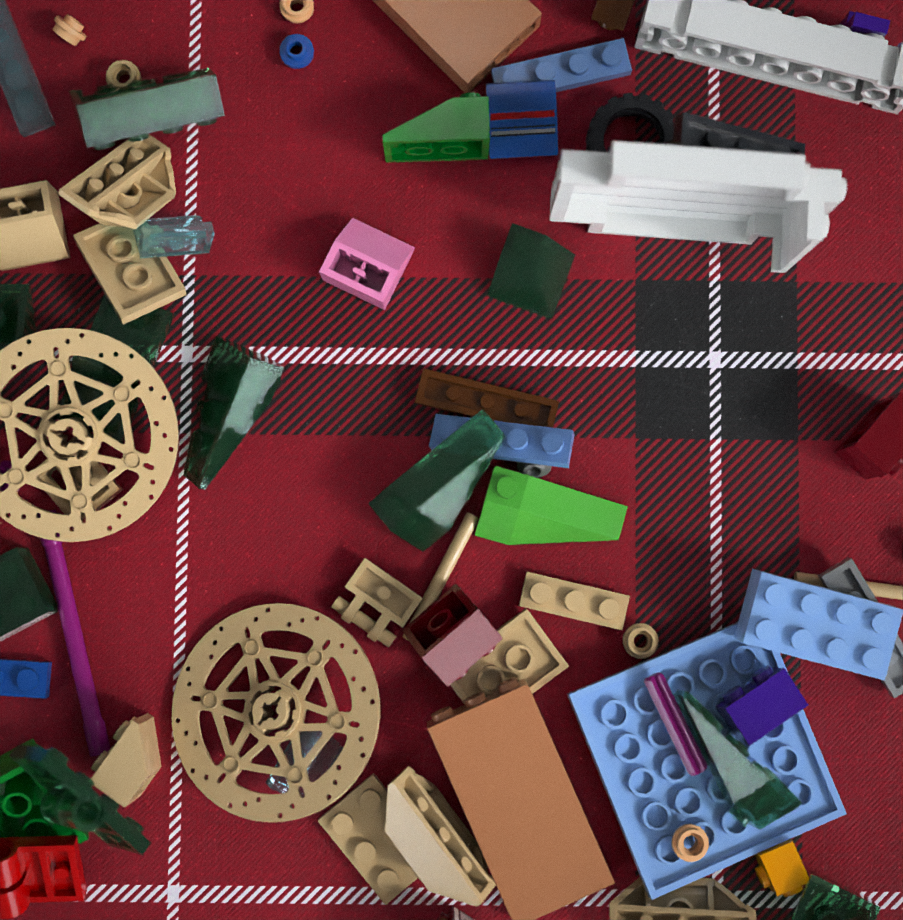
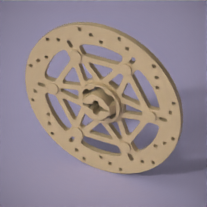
(159, 456)
(291, 710)

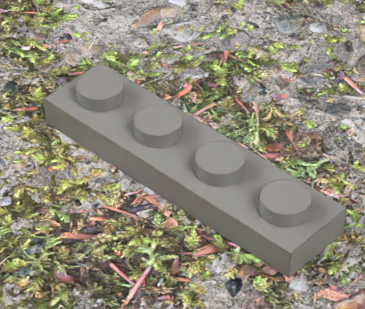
(848, 579)

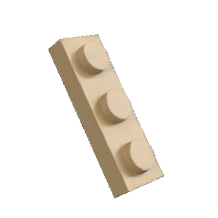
(574, 600)

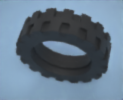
(629, 106)

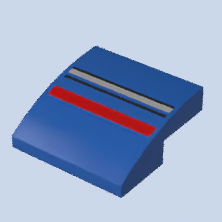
(522, 119)

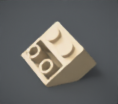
(31, 226)
(131, 763)

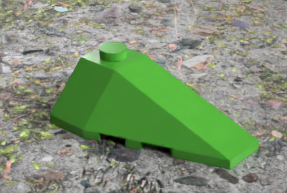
(537, 511)

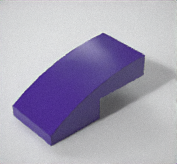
(865, 23)

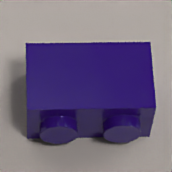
(761, 704)

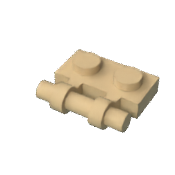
(384, 594)

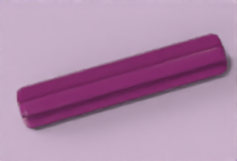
(675, 724)

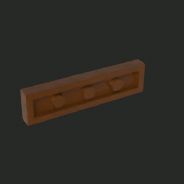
(470, 396)

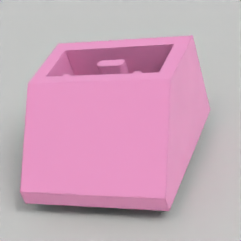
(366, 263)

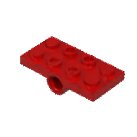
(39, 871)

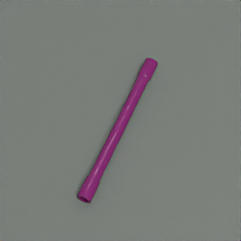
(94, 724)

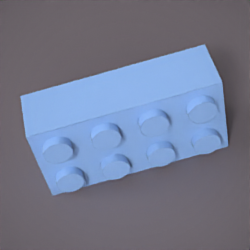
(818, 624)

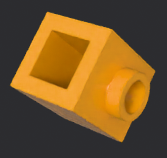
(781, 869)

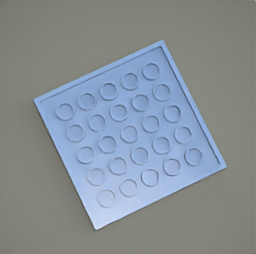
(651, 784)

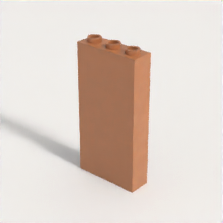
(465, 35)
(519, 801)

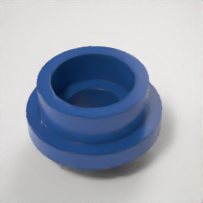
(300, 60)

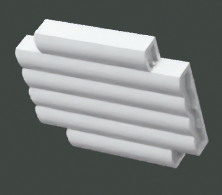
(699, 195)

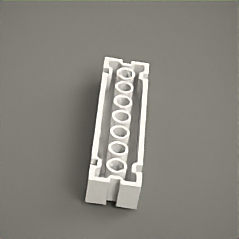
(777, 49)

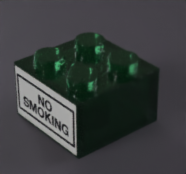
(23, 593)

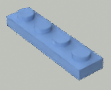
(571, 67)
(522, 441)

